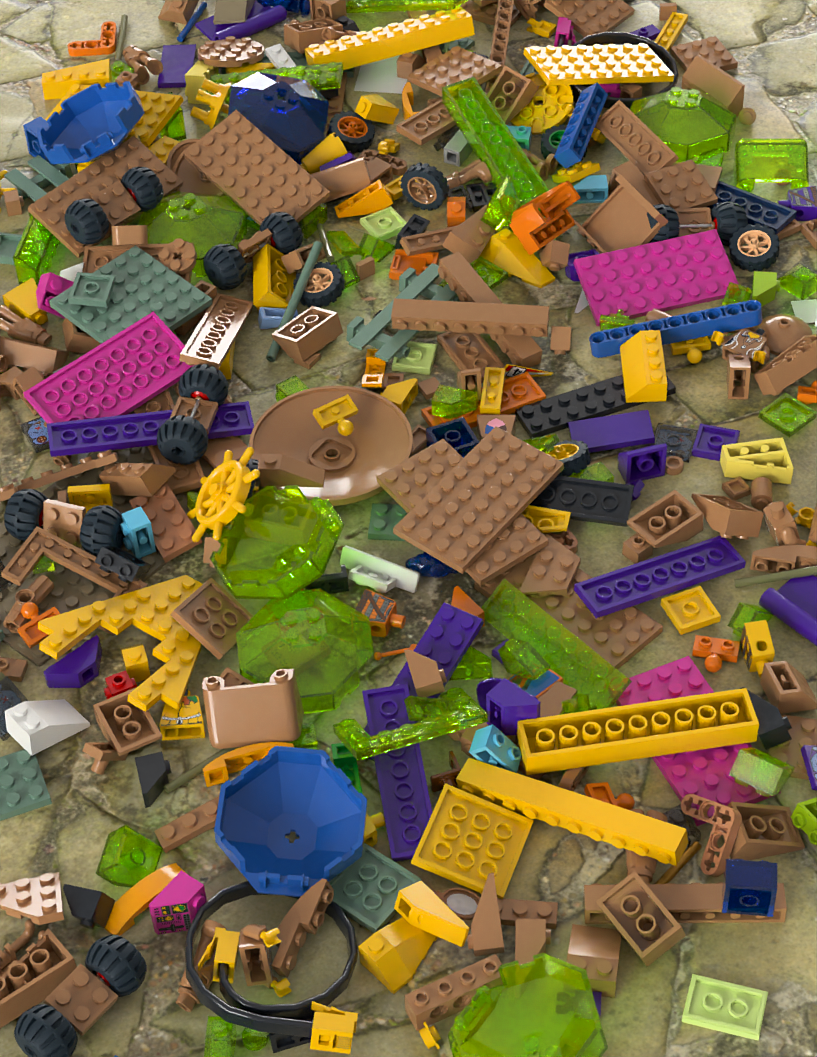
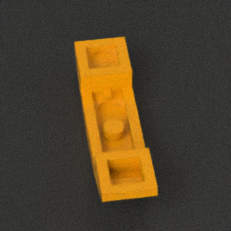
(407, 101)
(374, 370)
(236, 760)
(138, 899)

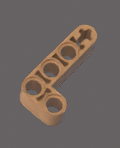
(129, 235)

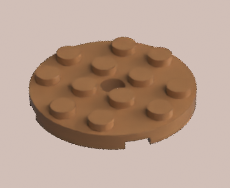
(231, 52)

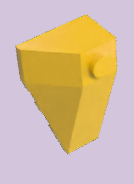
(509, 254)
(395, 953)

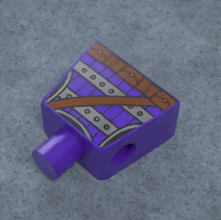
(803, 201)

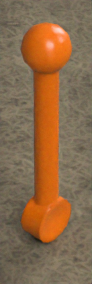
(377, 655)

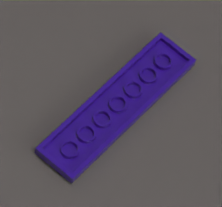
(659, 576)
(443, 642)
(398, 773)

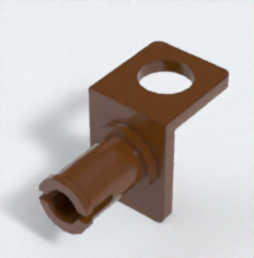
(448, 777)

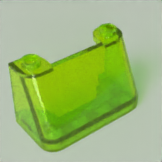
(771, 162)

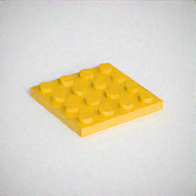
(472, 839)

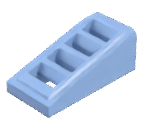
(271, 317)

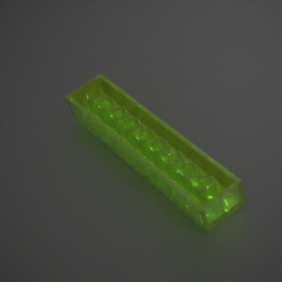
(491, 138)

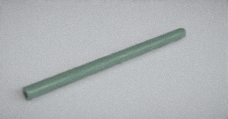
(296, 296)

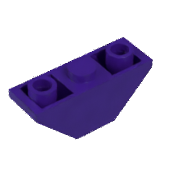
(76, 667)

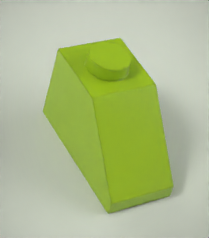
(765, 287)

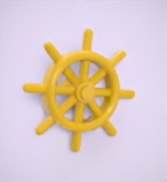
(223, 494)

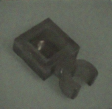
(445, 138)
(460, 191)
(678, 818)

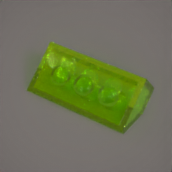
(34, 251)

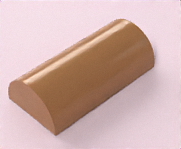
(344, 178)

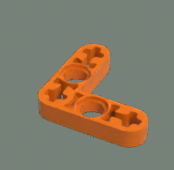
(96, 47)

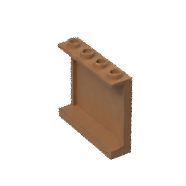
(621, 220)

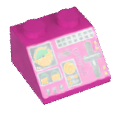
(177, 904)

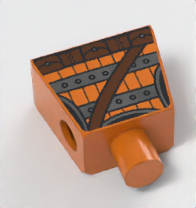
(381, 613)

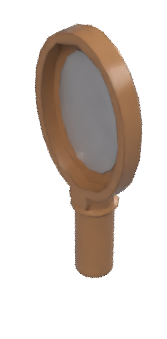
(460, 901)

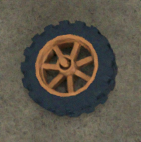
(419, 192)

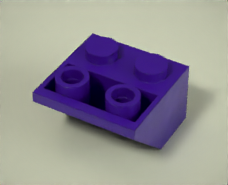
(508, 705)

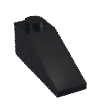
(772, 726)

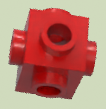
(118, 684)

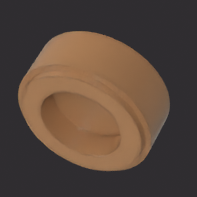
(674, 465)

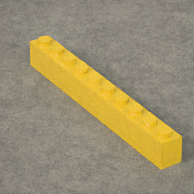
(574, 812)

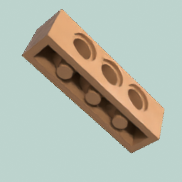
(451, 992)

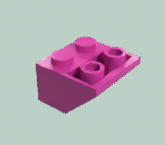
(49, 287)

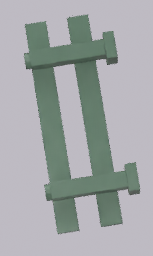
(48, 175)
(410, 287)

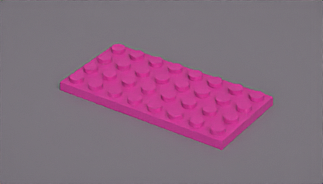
(656, 276)
(113, 375)
(697, 771)

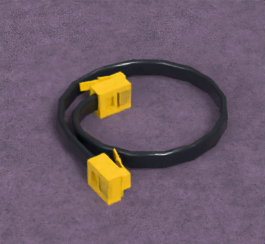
(331, 1027)

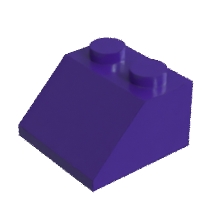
(643, 463)

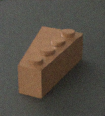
(788, 366)

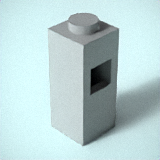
(457, 150)

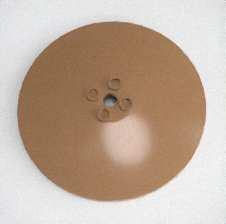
(376, 444)

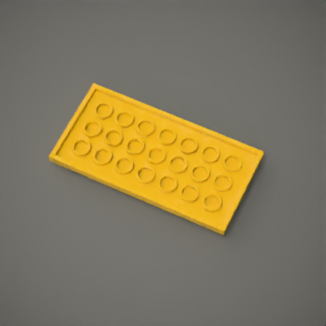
(598, 64)
(157, 112)

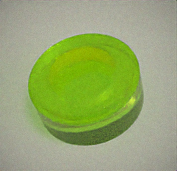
(254, 1039)

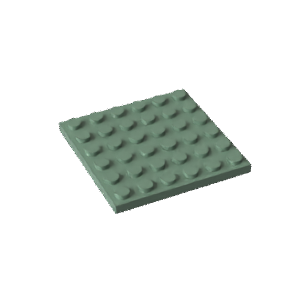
(139, 289)

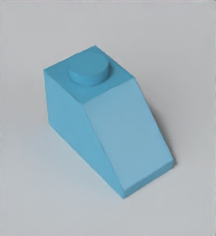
(592, 189)

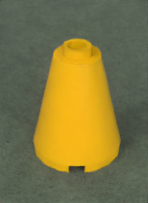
(323, 153)

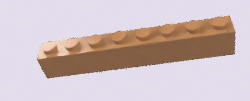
(471, 288)
(470, 317)
(686, 904)

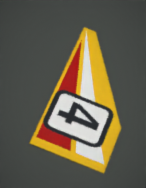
(513, 370)

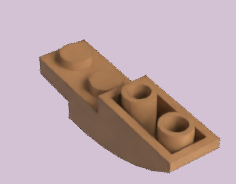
(783, 558)
(302, 918)

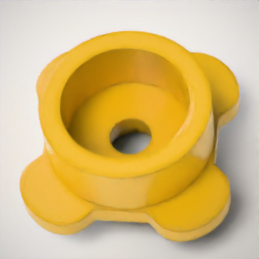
(805, 517)
(430, 1036)

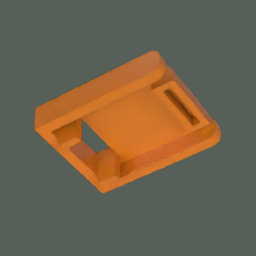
(402, 262)

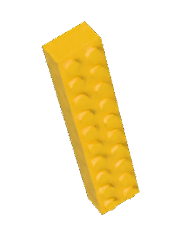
(394, 39)
(637, 731)

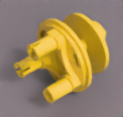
(216, 102)

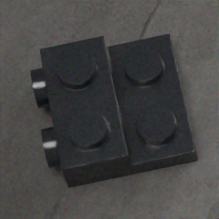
(122, 563)

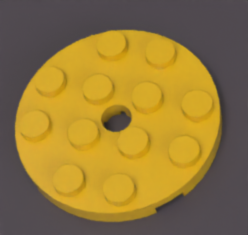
(546, 115)

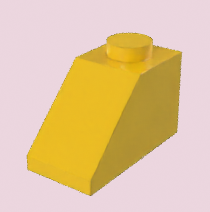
(402, 393)
(136, 662)

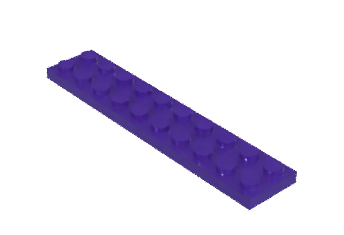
(137, 430)

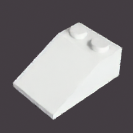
(43, 723)

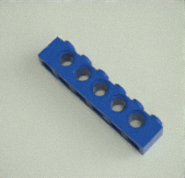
(581, 125)

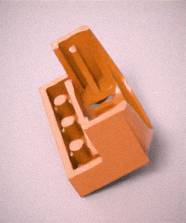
(552, 205)

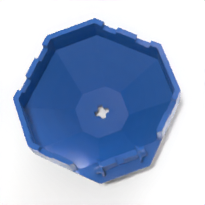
(91, 123)
(283, 795)

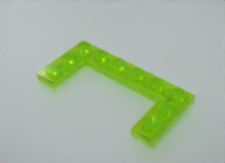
(463, 714)

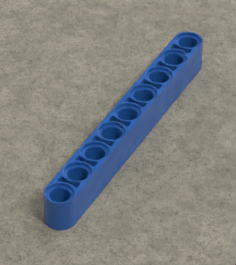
(681, 327)

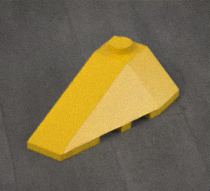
(547, 519)

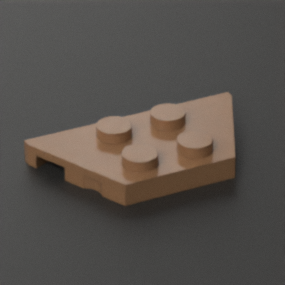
(551, 570)

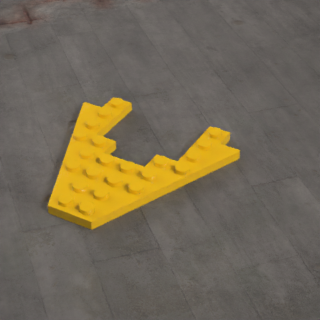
(149, 611)

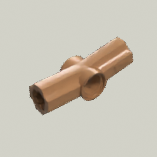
(34, 593)

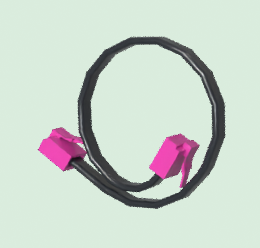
(565, 32)

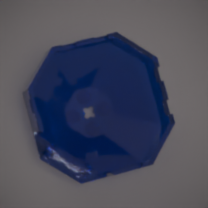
(291, 123)

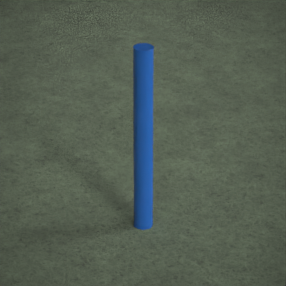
(192, 21)

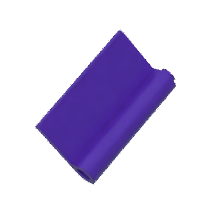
(257, 20)
(795, 605)

